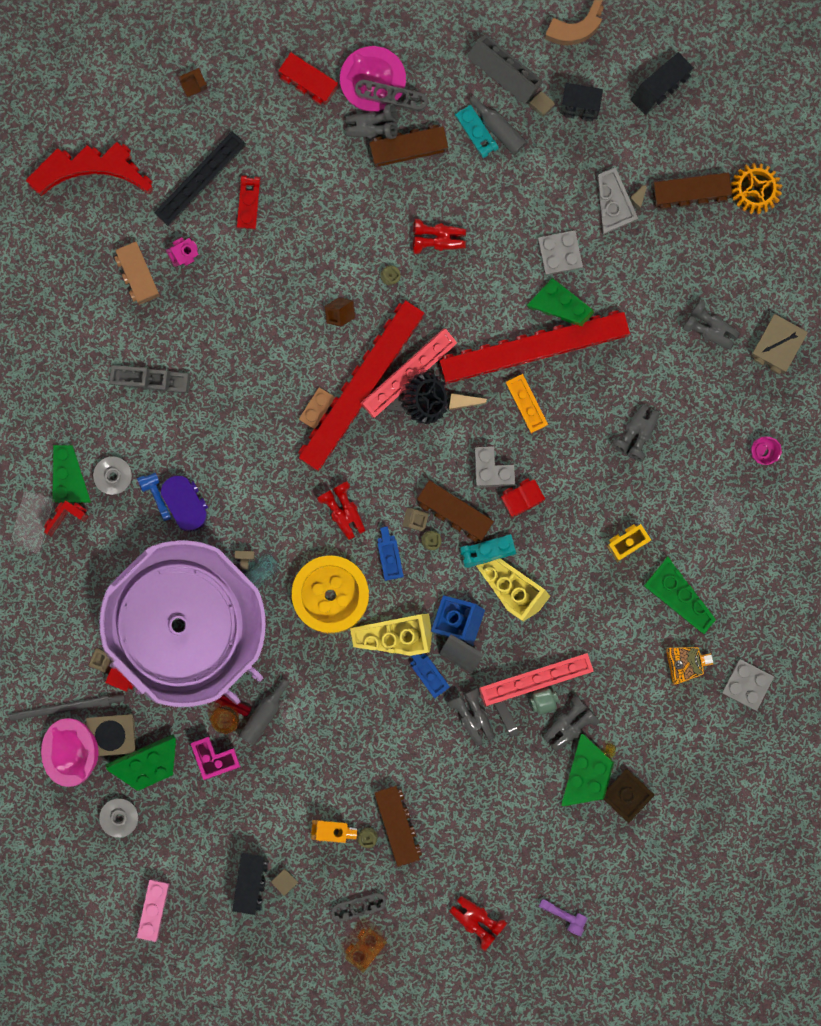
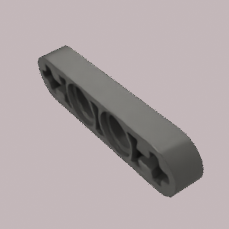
(390, 98)

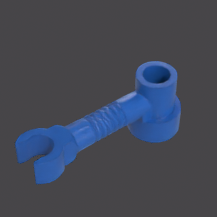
(150, 483)

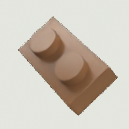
(316, 408)

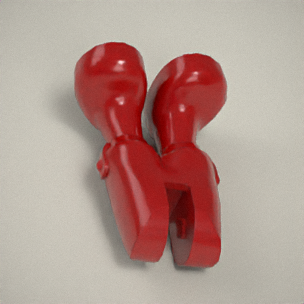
(443, 239)
(345, 516)
(472, 917)

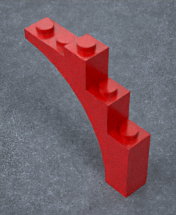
(114, 162)

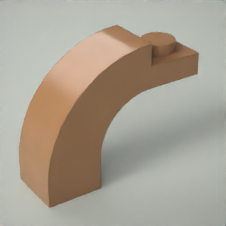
(572, 34)

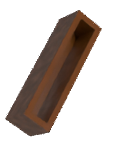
(409, 146)
(692, 190)
(455, 511)
(397, 826)

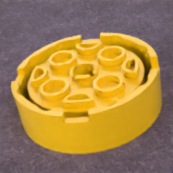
(330, 574)

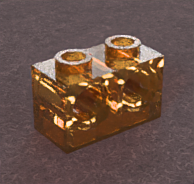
(369, 952)

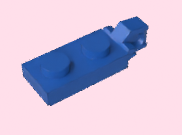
(389, 556)
(429, 675)

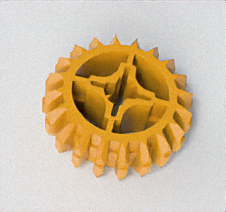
(759, 195)

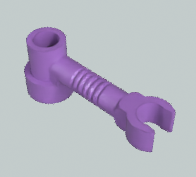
(576, 923)

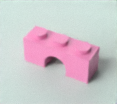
(153, 910)

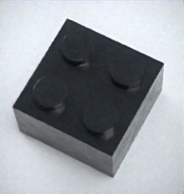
(581, 102)

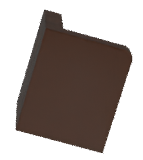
(193, 82)
(339, 311)

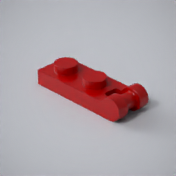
(248, 203)

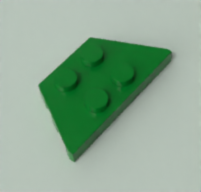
(146, 764)
(588, 774)

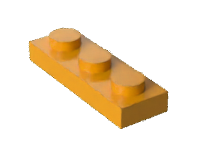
(526, 403)

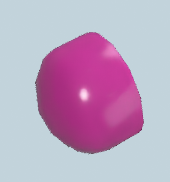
(761, 445)

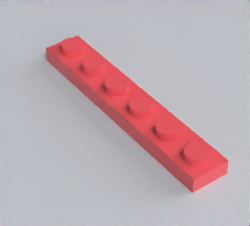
(417, 364)
(536, 679)

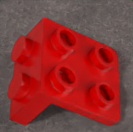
(61, 512)

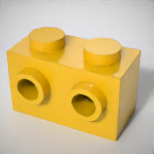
(628, 543)

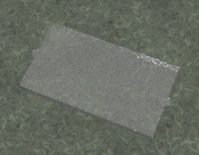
(30, 522)

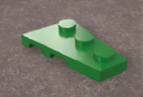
(560, 302)
(67, 476)

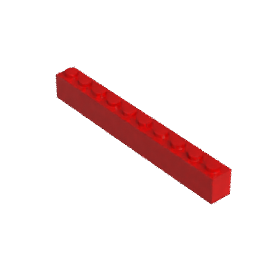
(534, 347)
(361, 386)

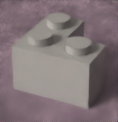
(490, 475)

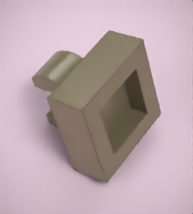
(244, 557)

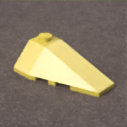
(515, 590)
(400, 636)

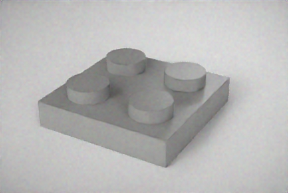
(560, 252)
(747, 685)

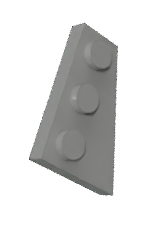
(614, 202)

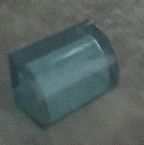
(262, 570)

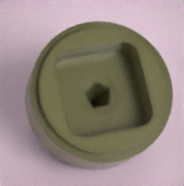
(390, 275)
(431, 540)
(367, 837)

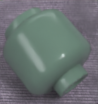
(543, 701)

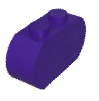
(184, 503)

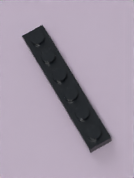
(200, 178)

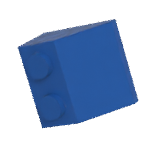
(458, 619)

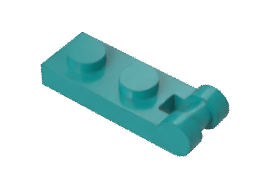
(476, 131)
(488, 551)

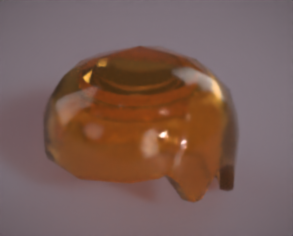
(224, 714)

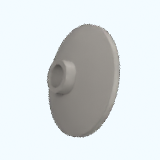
(102, 475)
(108, 818)

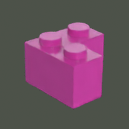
(212, 764)

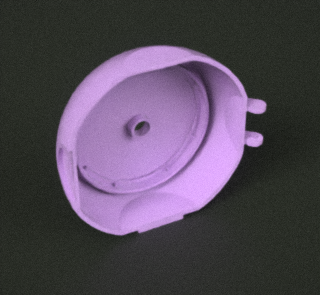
(220, 618)

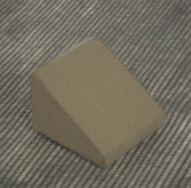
(542, 104)
(637, 198)
(415, 519)
(100, 661)
(284, 882)

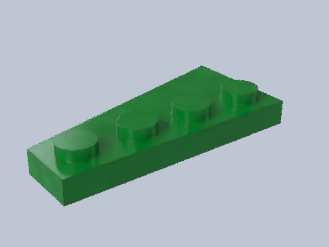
(677, 594)

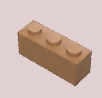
(136, 273)

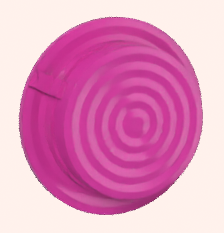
(374, 65)
(69, 752)

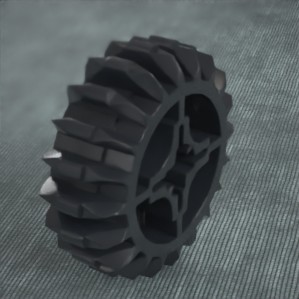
(430, 397)

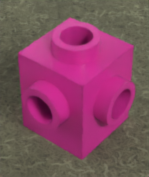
(182, 251)

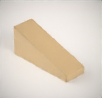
(462, 401)

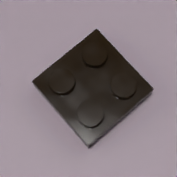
(627, 795)

